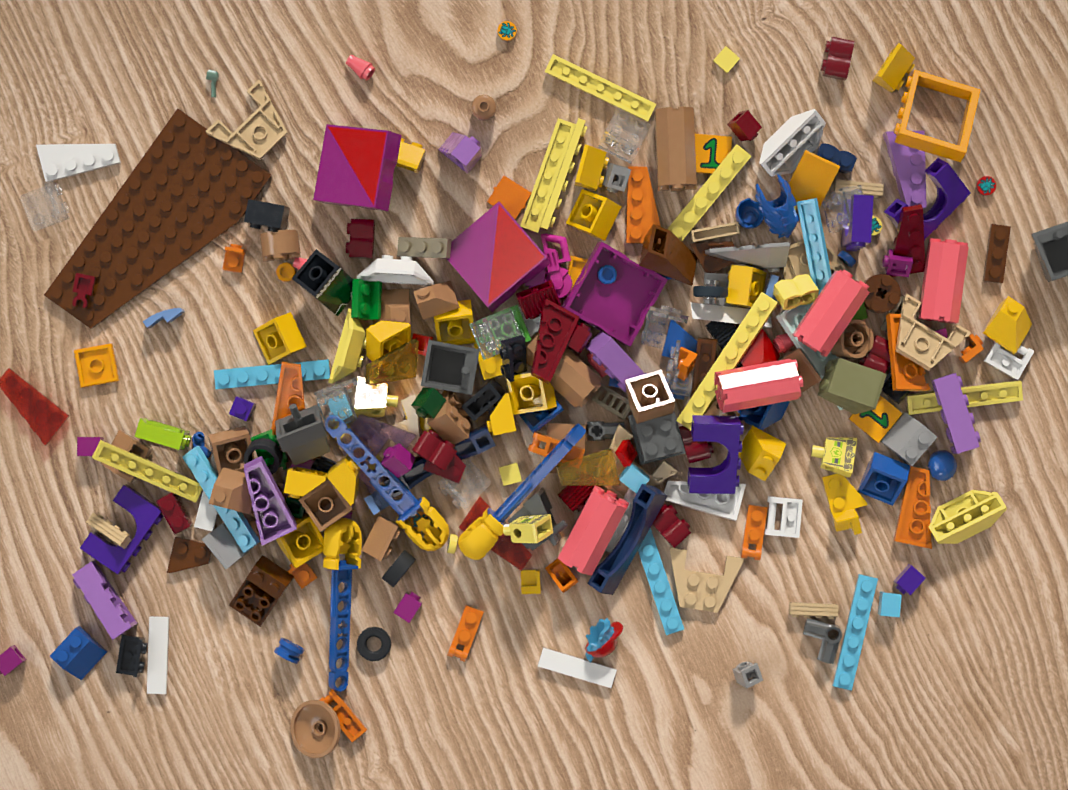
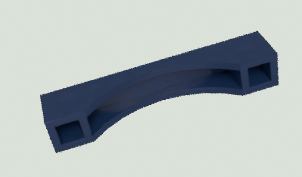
(478, 442)
(644, 511)

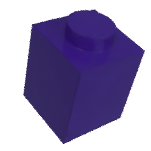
(242, 408)
(909, 580)

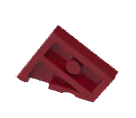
(453, 471)

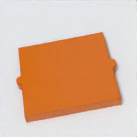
(510, 195)

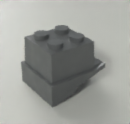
(1052, 251)
(450, 367)
(302, 434)
(657, 438)
(540, 505)

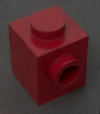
(745, 126)

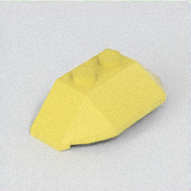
(349, 350)
(966, 516)

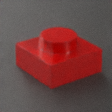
(423, 342)
(626, 453)

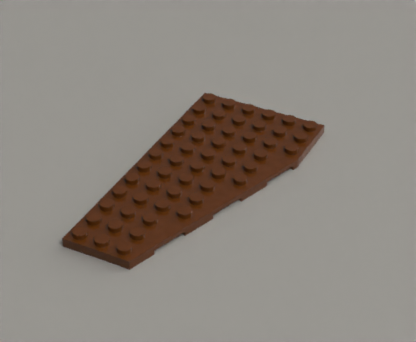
(163, 214)

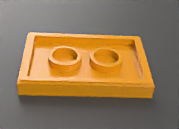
(812, 177)

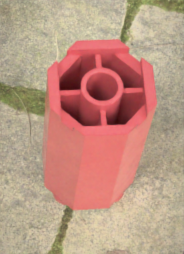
(943, 281)
(831, 312)
(758, 385)
(593, 530)

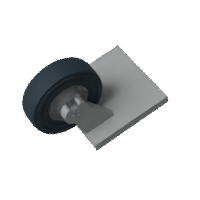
(714, 289)

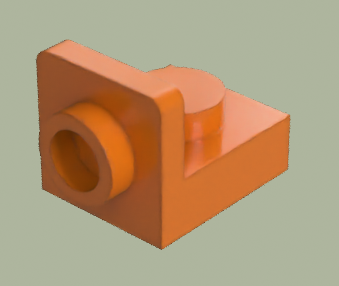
(234, 258)
(969, 352)
(686, 362)
(303, 574)

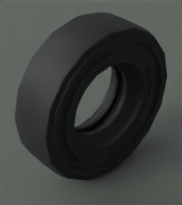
(373, 632)

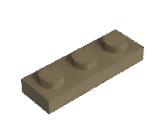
(424, 247)

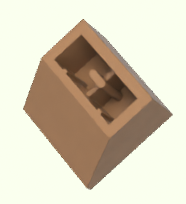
(451, 421)
(131, 445)
(380, 538)

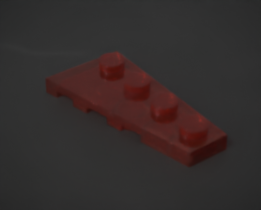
(39, 411)
(512, 552)

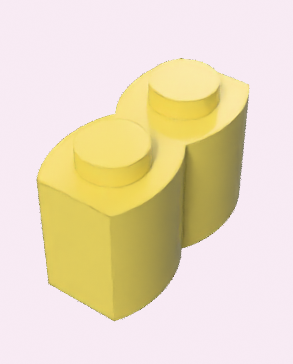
(795, 292)

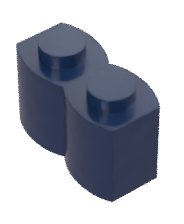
(842, 158)

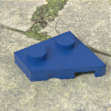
(675, 333)

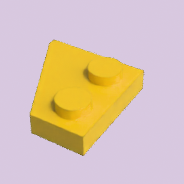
(841, 494)

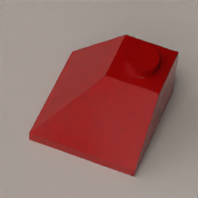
(760, 351)

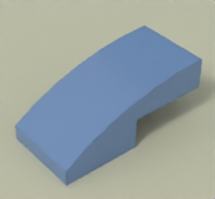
(169, 315)

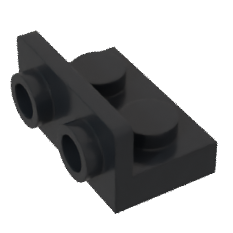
(513, 357)

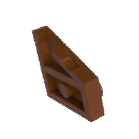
(709, 263)
(188, 554)

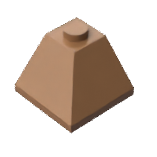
(436, 299)
(395, 306)
(231, 491)

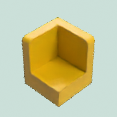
(846, 520)
(530, 582)

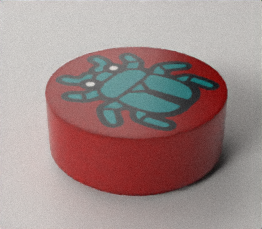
(986, 185)

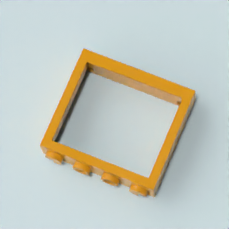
(927, 143)

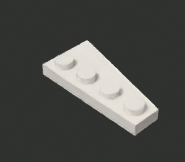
(72, 159)
(720, 505)

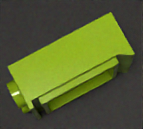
(163, 434)

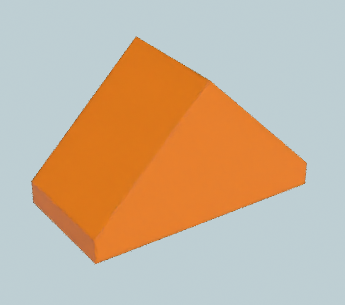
(561, 575)

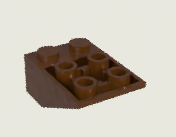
(668, 255)
(261, 590)

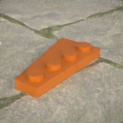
(640, 205)

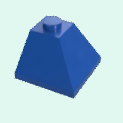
(763, 416)

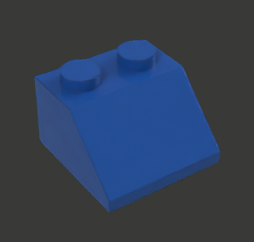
(884, 478)
(78, 653)

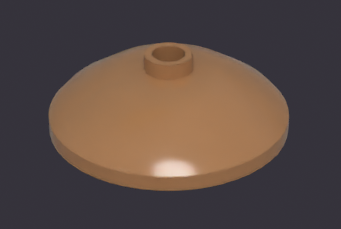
(308, 731)

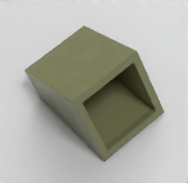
(851, 385)

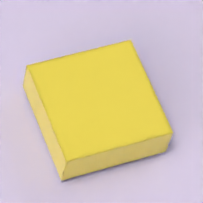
(726, 59)
(510, 474)

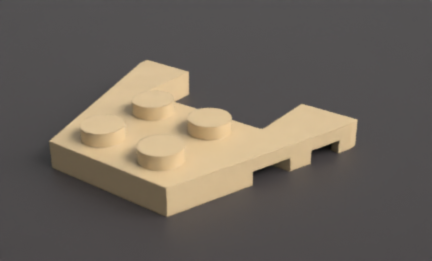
(258, 132)
(798, 264)
(922, 343)
(411, 425)
(662, 472)
(702, 589)

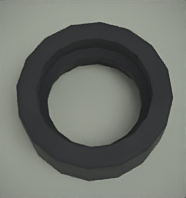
(268, 445)
(398, 568)

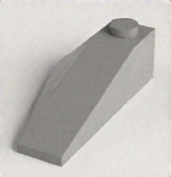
(766, 256)

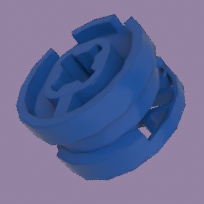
(289, 650)

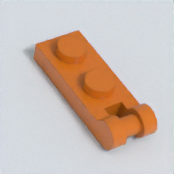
(575, 452)
(754, 531)
(465, 632)
(348, 720)

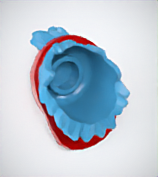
(602, 639)

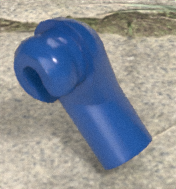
(199, 440)

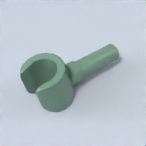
(213, 76)

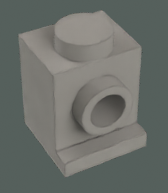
(622, 176)
(745, 671)

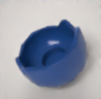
(748, 214)
(942, 465)

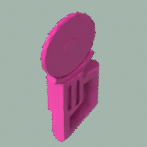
(558, 275)

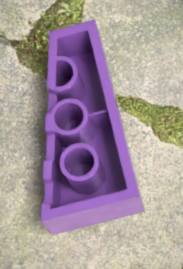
(462, 150)
(908, 170)
(613, 358)
(955, 413)
(268, 503)
(104, 600)

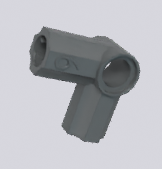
(600, 431)
(829, 645)

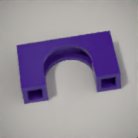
(950, 195)
(860, 226)
(723, 477)
(146, 516)

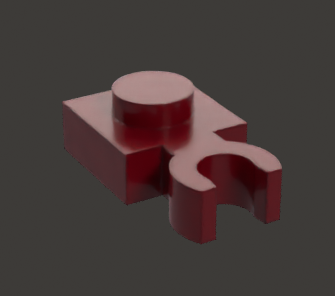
(83, 286)

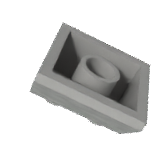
(908, 439)
(223, 546)

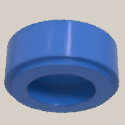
(847, 258)
(607, 274)

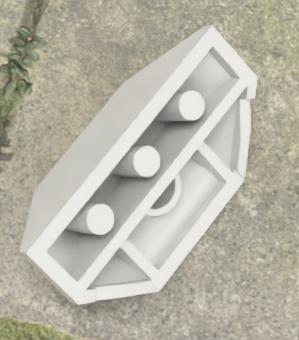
(786, 146)
(396, 271)

